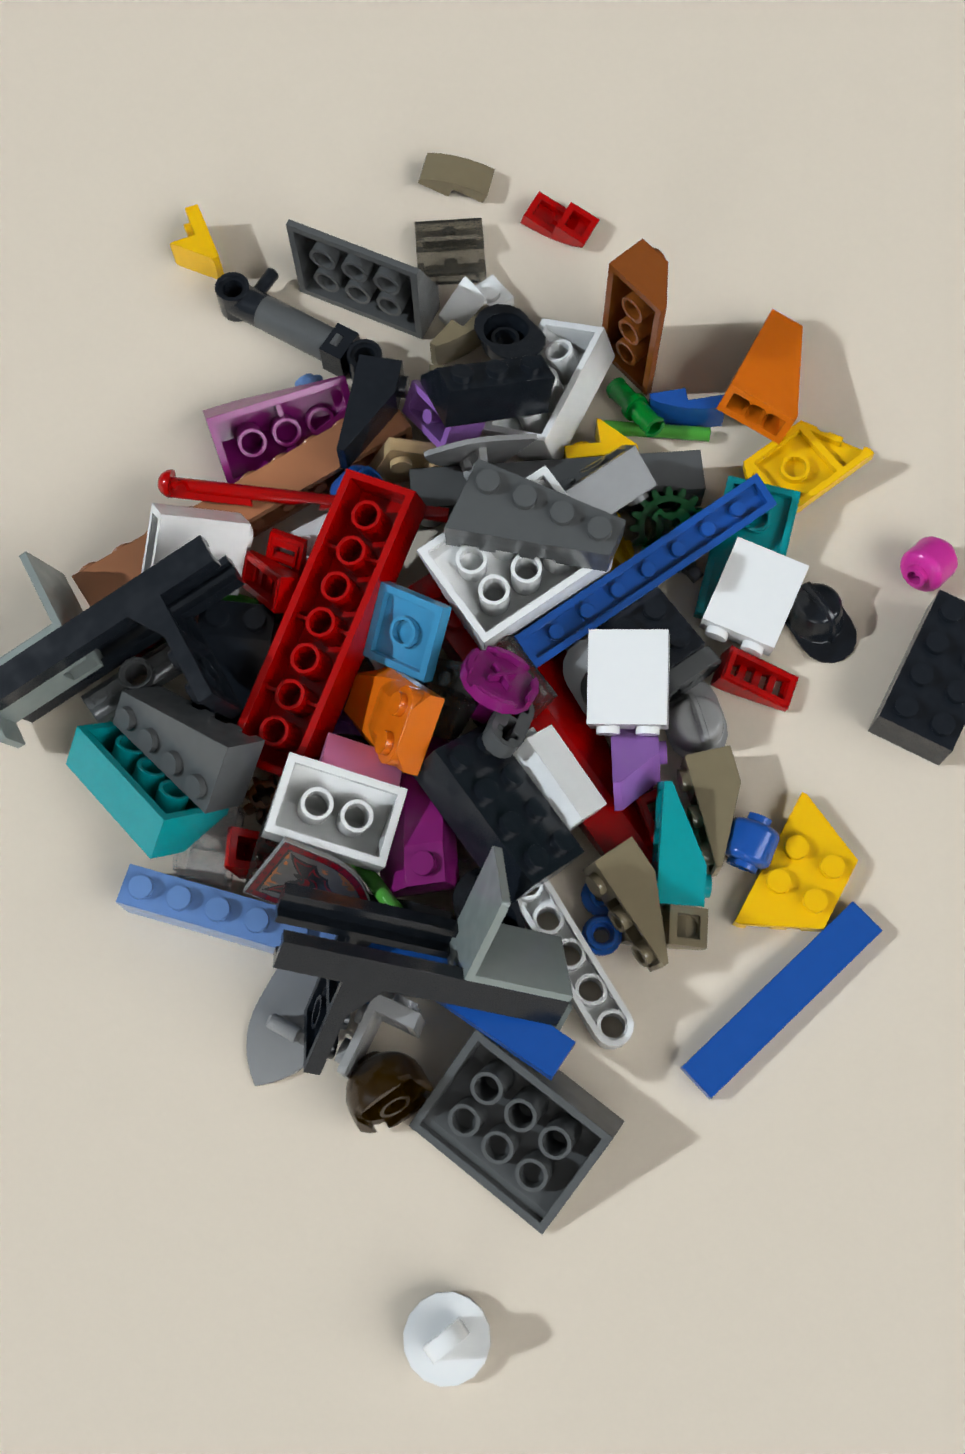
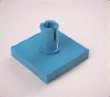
(407, 631)

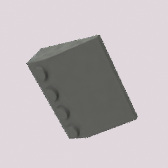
(363, 280)
(516, 1128)

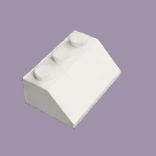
(335, 812)

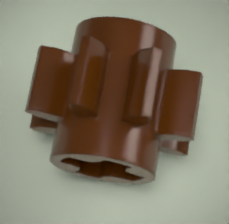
(254, 795)

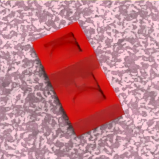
(556, 222)

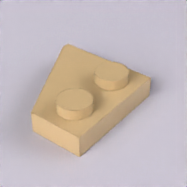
(399, 456)

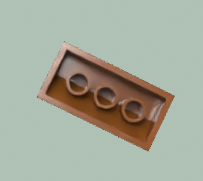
(636, 311)

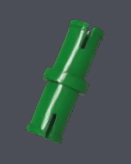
(635, 407)

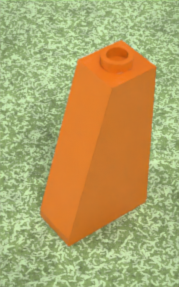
(768, 380)

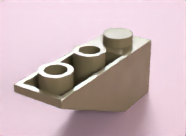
(713, 792)
(630, 893)

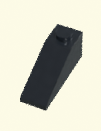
(371, 404)

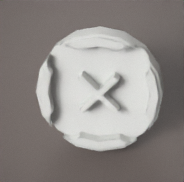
(446, 1339)

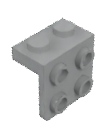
(397, 1012)

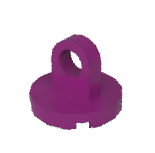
(498, 682)

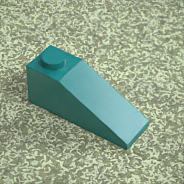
(676, 853)

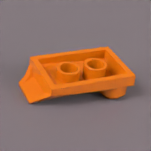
(394, 716)

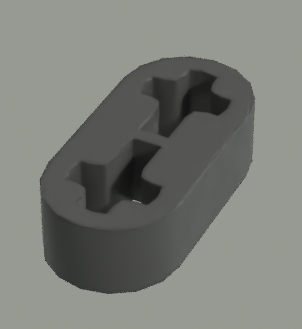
(692, 671)
(514, 727)

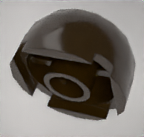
(385, 1089)

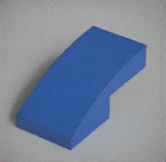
(678, 410)

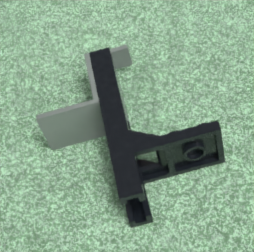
(95, 641)
(487, 969)

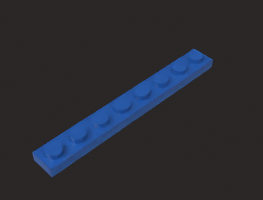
(645, 571)

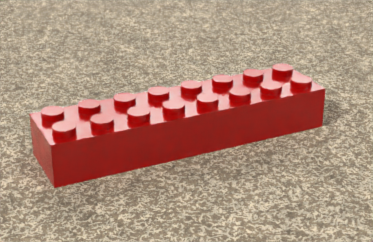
(330, 618)

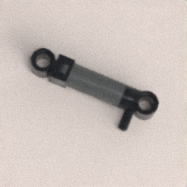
(335, 346)

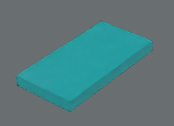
(769, 531)

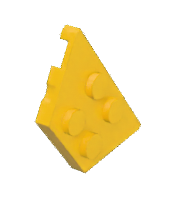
(806, 462)
(802, 877)

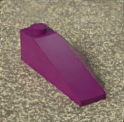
(262, 426)
(423, 846)

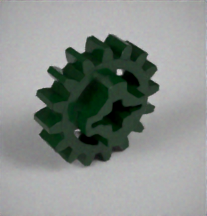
(650, 510)

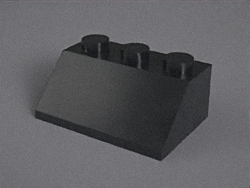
(490, 390)

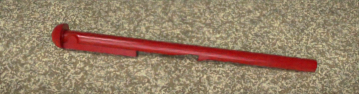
(244, 495)

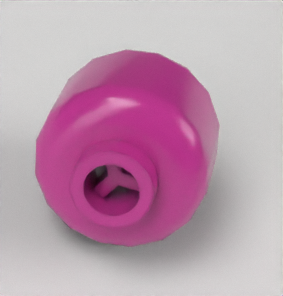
(930, 562)

